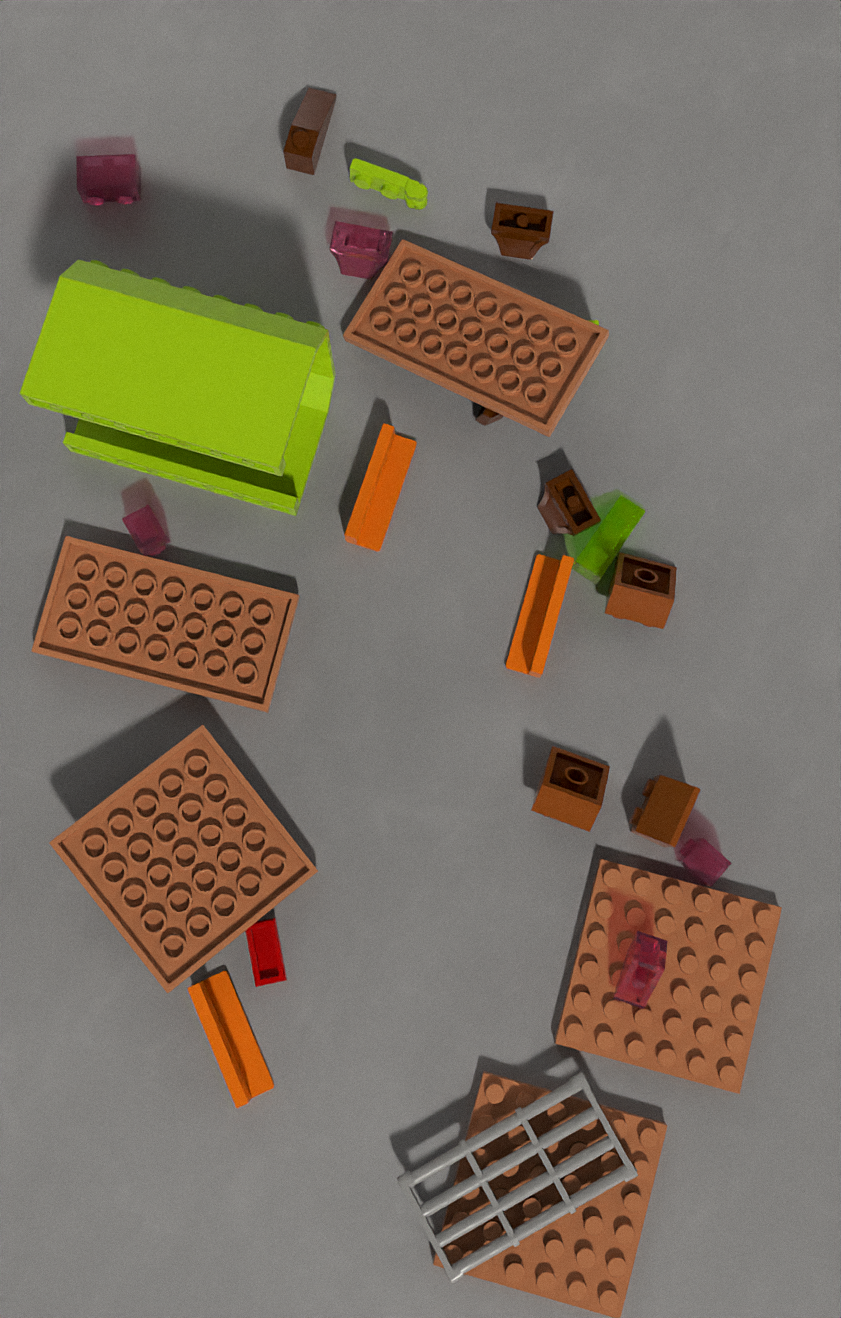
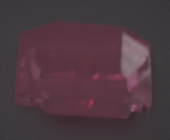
(360, 249)

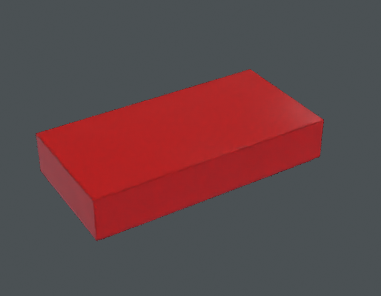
(266, 952)

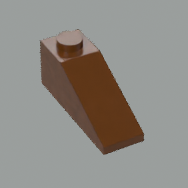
(309, 131)

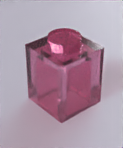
(146, 531)
(703, 861)

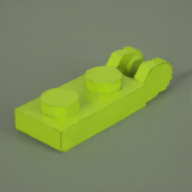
(388, 183)

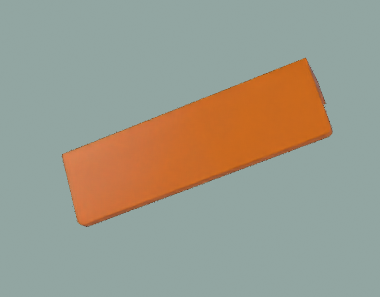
(380, 489)
(539, 615)
(231, 1038)

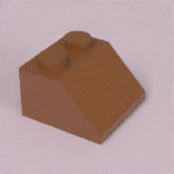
(641, 590)
(571, 789)
(664, 810)

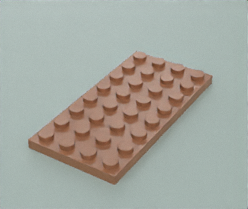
(476, 337)
(166, 624)

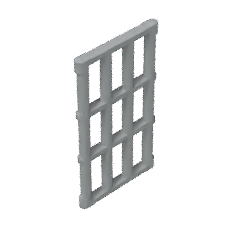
(498, 1206)

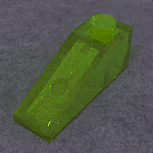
(608, 539)

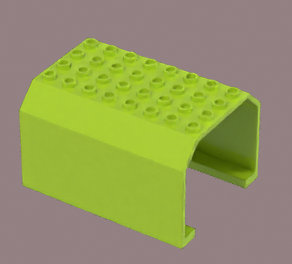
(184, 384)

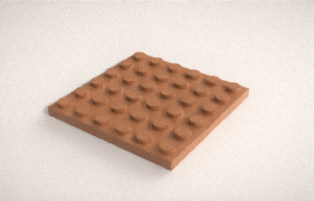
(184, 858)
(711, 985)
(584, 1254)

